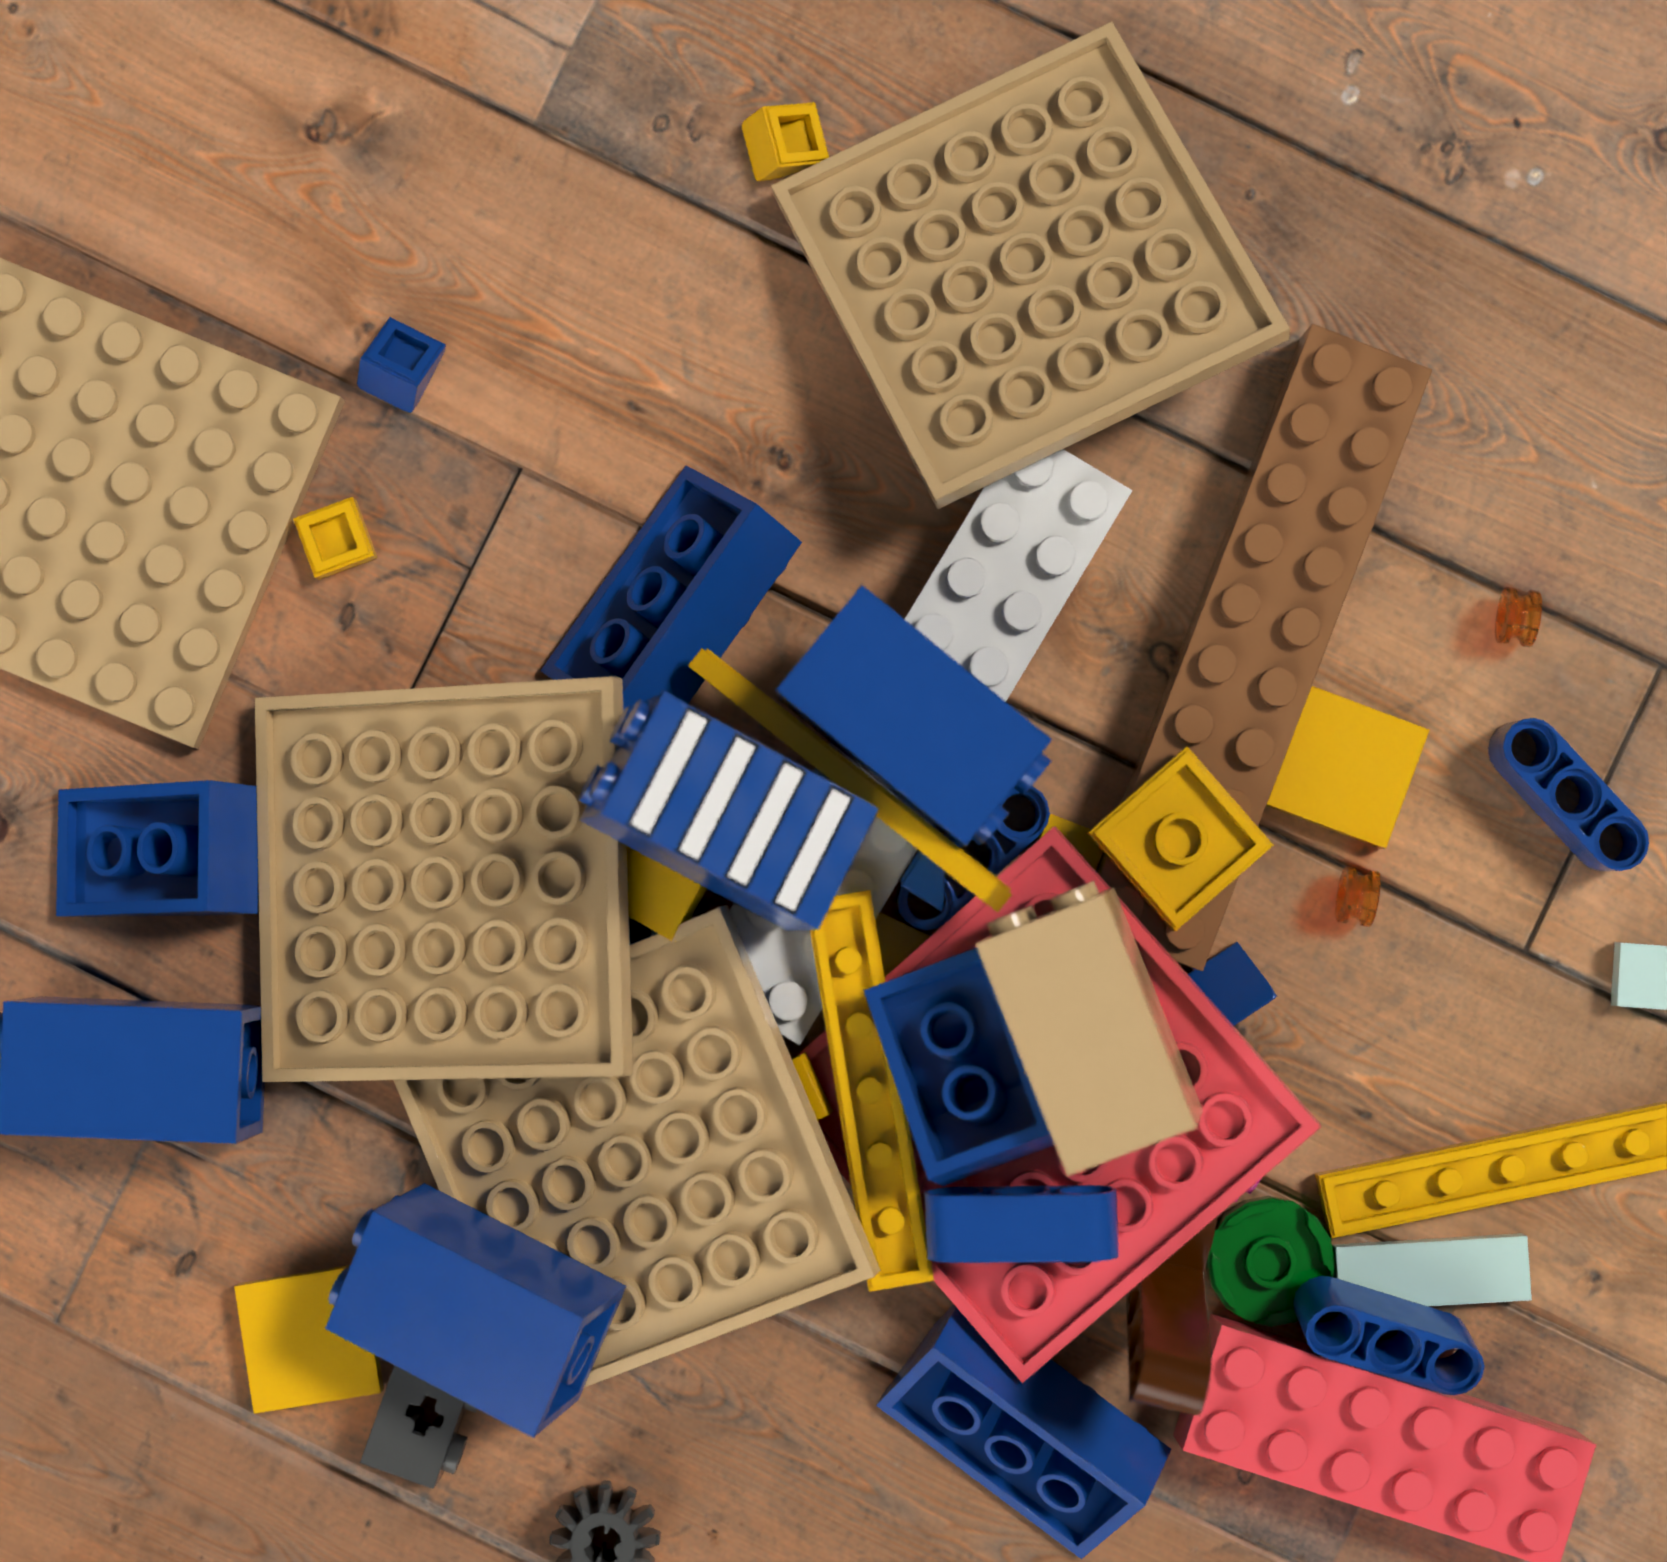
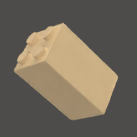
(1089, 1027)

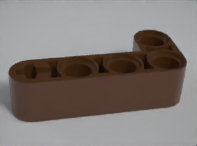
(1171, 1331)

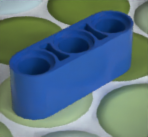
(1597, 802)
(1002, 848)
(1021, 1224)
(1406, 1356)

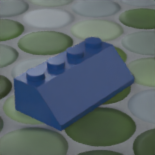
(677, 590)
(1035, 1444)

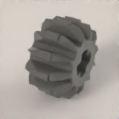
(582, 1524)

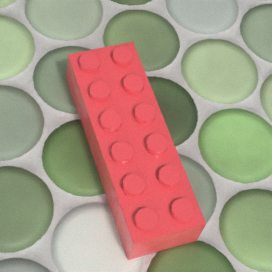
(1388, 1444)

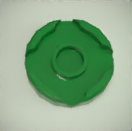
(1264, 1256)

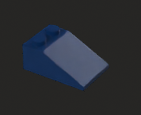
(157, 850)
(957, 1069)

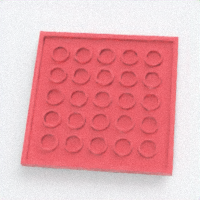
(1162, 1189)

